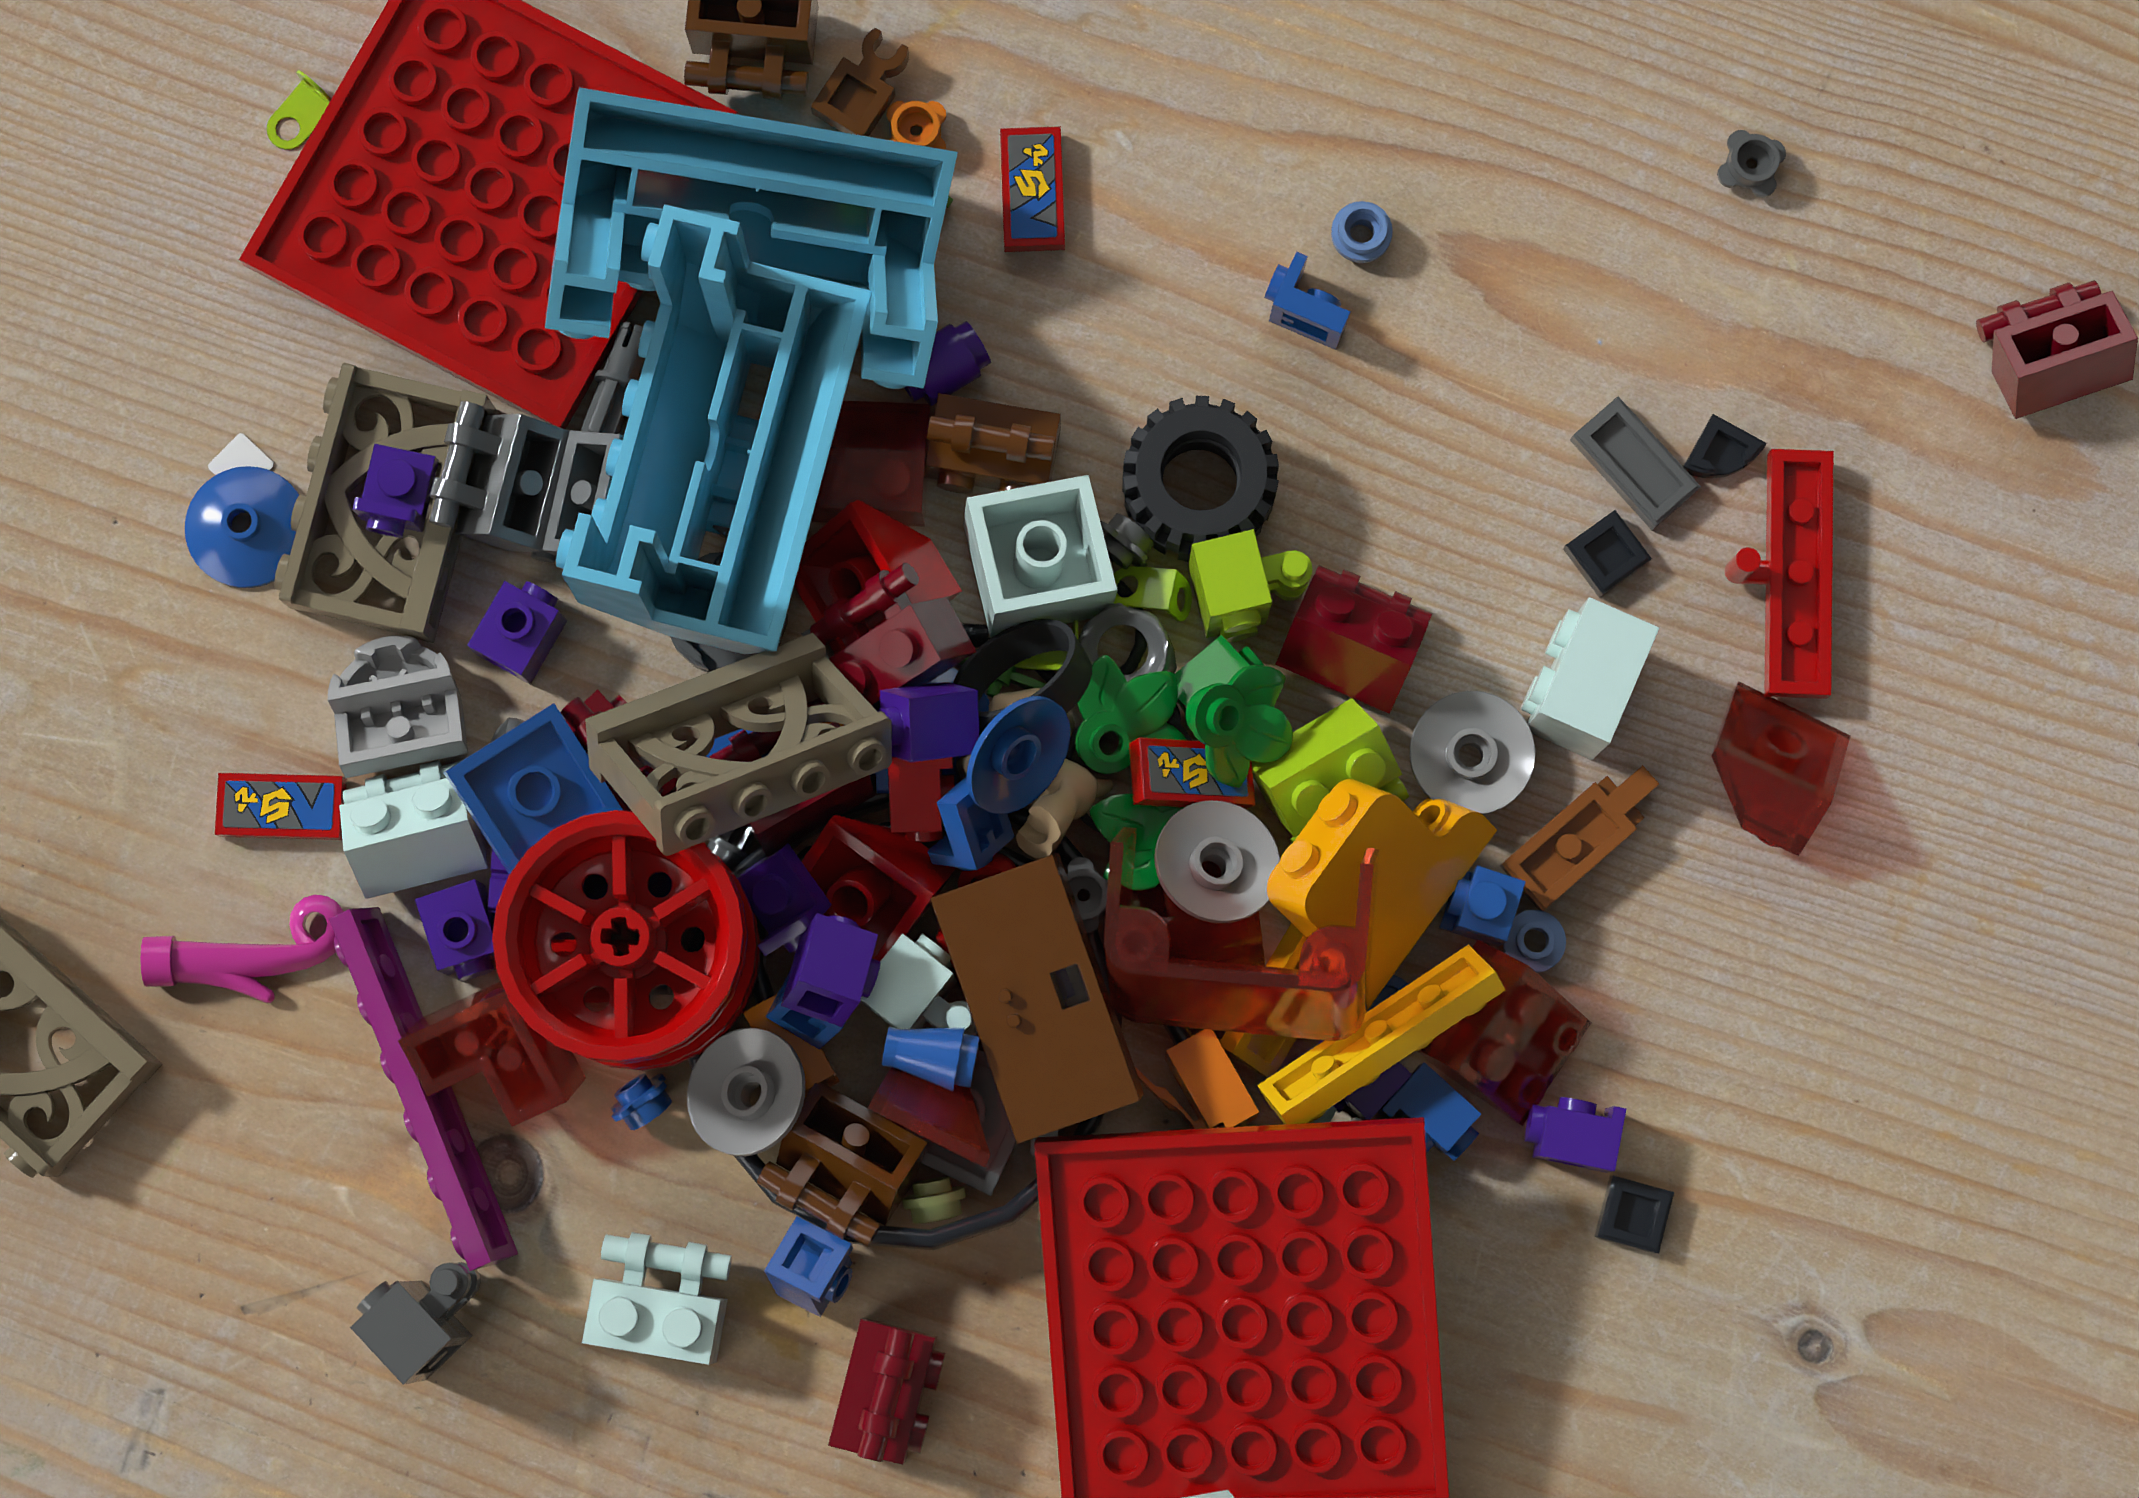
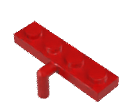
(1795, 573)

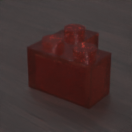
(492, 1038)

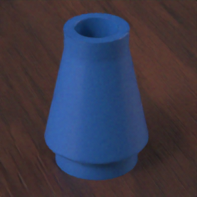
(933, 1054)

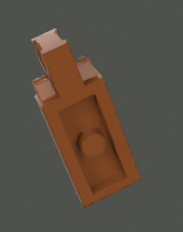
(1579, 837)

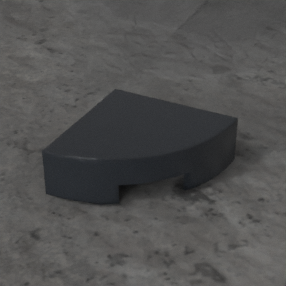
(1722, 450)

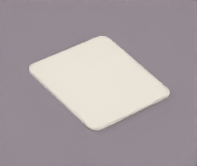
(240, 453)

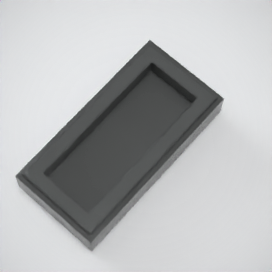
(1635, 463)

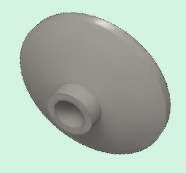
(1494, 730)
(1231, 840)
(723, 1087)

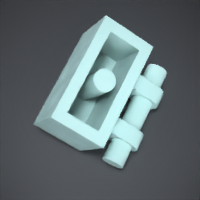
(409, 831)
(914, 986)
(657, 1319)

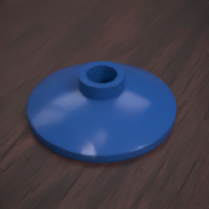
(245, 557)
(1018, 755)

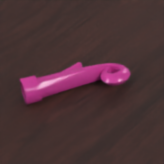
(235, 964)

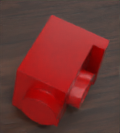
(914, 797)

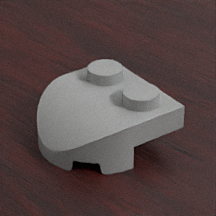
(396, 707)

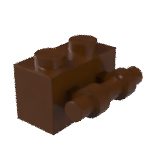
(751, 30)
(990, 445)
(849, 1156)

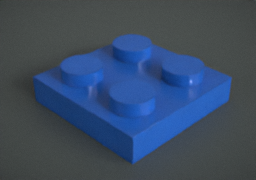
(529, 785)

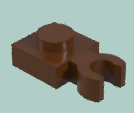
(857, 94)

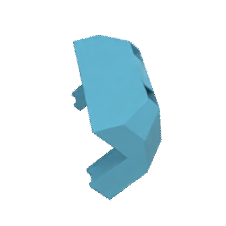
(804, 200)
(701, 464)

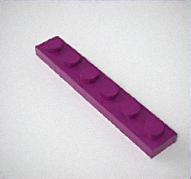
(432, 1120)

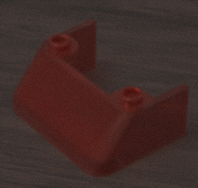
(1313, 1002)

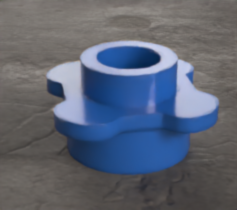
(641, 1100)

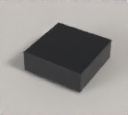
(1607, 553)
(1634, 1214)

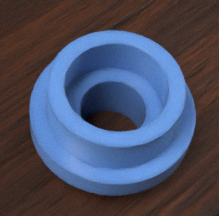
(1361, 214)
(1554, 937)

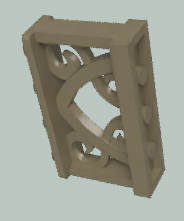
(418, 581)
(757, 694)
(96, 1047)

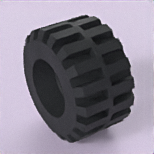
(1198, 428)

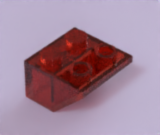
(1513, 1043)

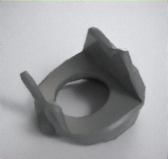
(1160, 648)

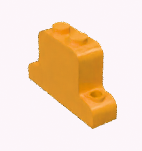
(1417, 867)

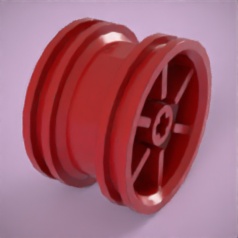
(549, 990)

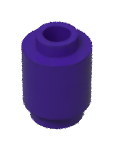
(953, 362)

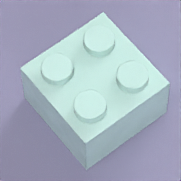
(1039, 553)
(1591, 677)

